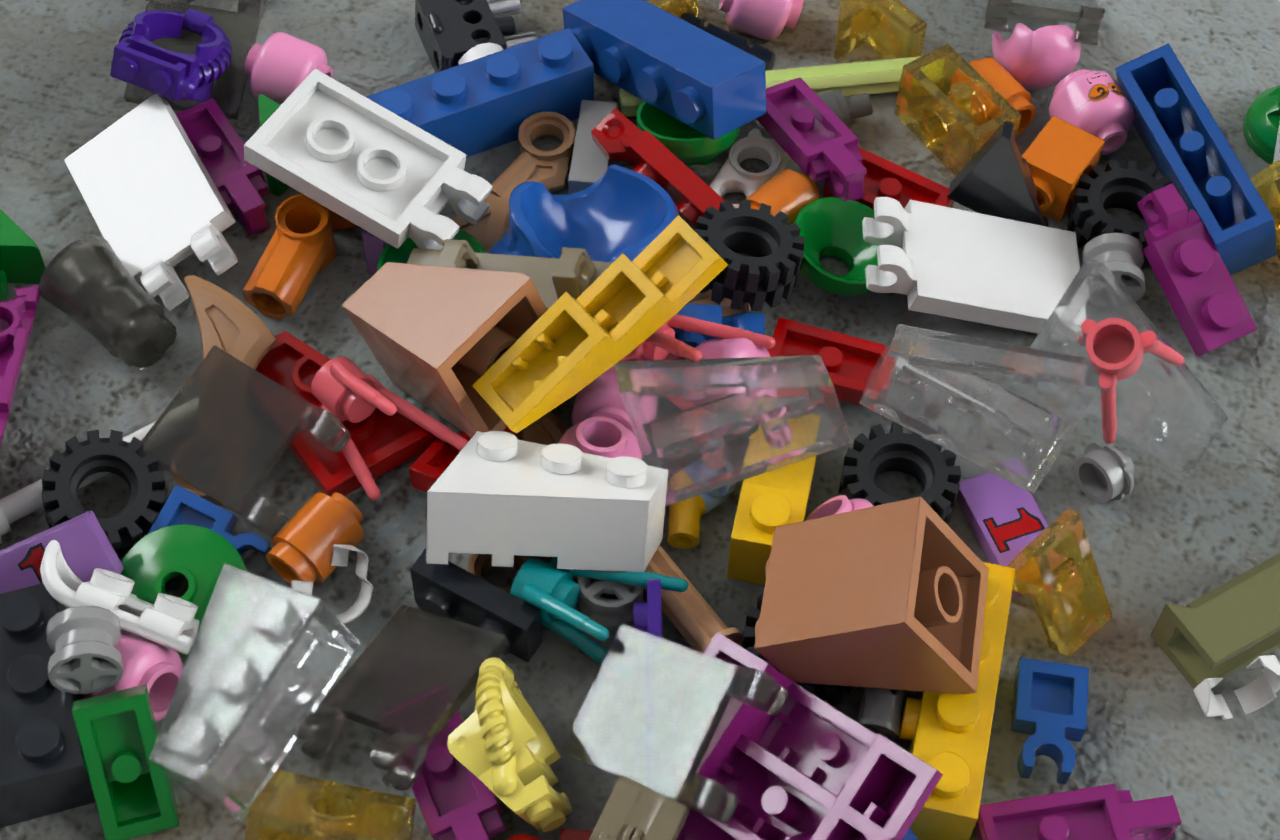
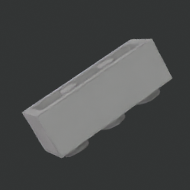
(588, 160)

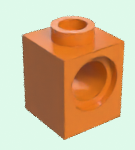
(1058, 162)

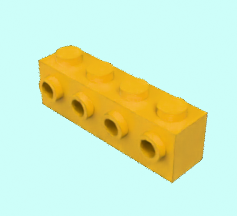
(955, 729)

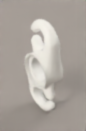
(735, 179)

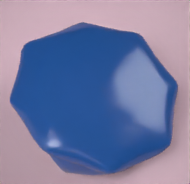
(606, 219)

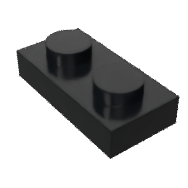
(474, 601)

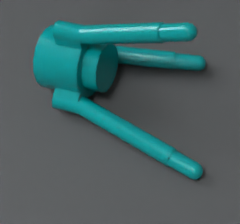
(558, 595)

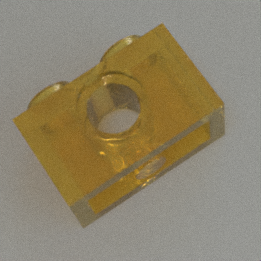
(951, 106)
(321, 809)

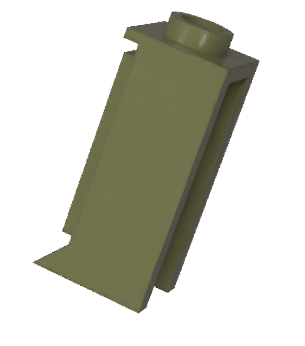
(1225, 626)

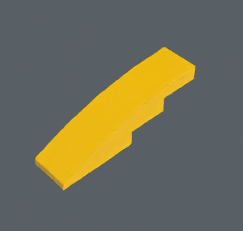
(598, 329)

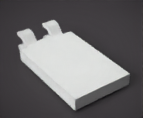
(367, 164)
(153, 198)
(970, 263)

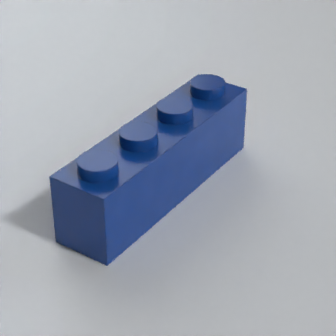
(670, 63)
(491, 96)
(1197, 158)

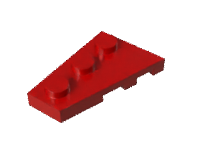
(380, 438)

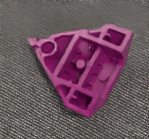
(806, 770)

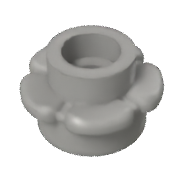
(1104, 472)

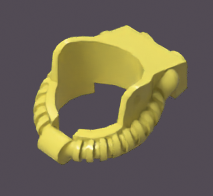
(510, 749)

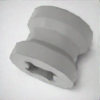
(1123, 258)
(608, 612)
(84, 650)

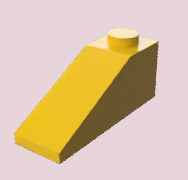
(763, 504)

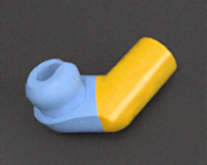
(686, 516)

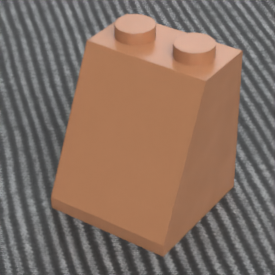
(443, 331)
(874, 601)

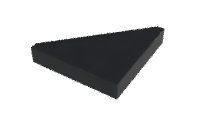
(998, 181)

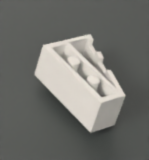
(546, 502)

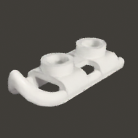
(166, 621)

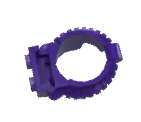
(166, 71)

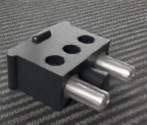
(456, 26)

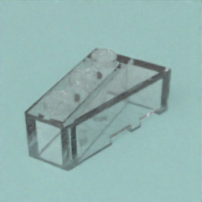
(983, 398)

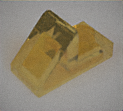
(883, 24)
(1063, 583)

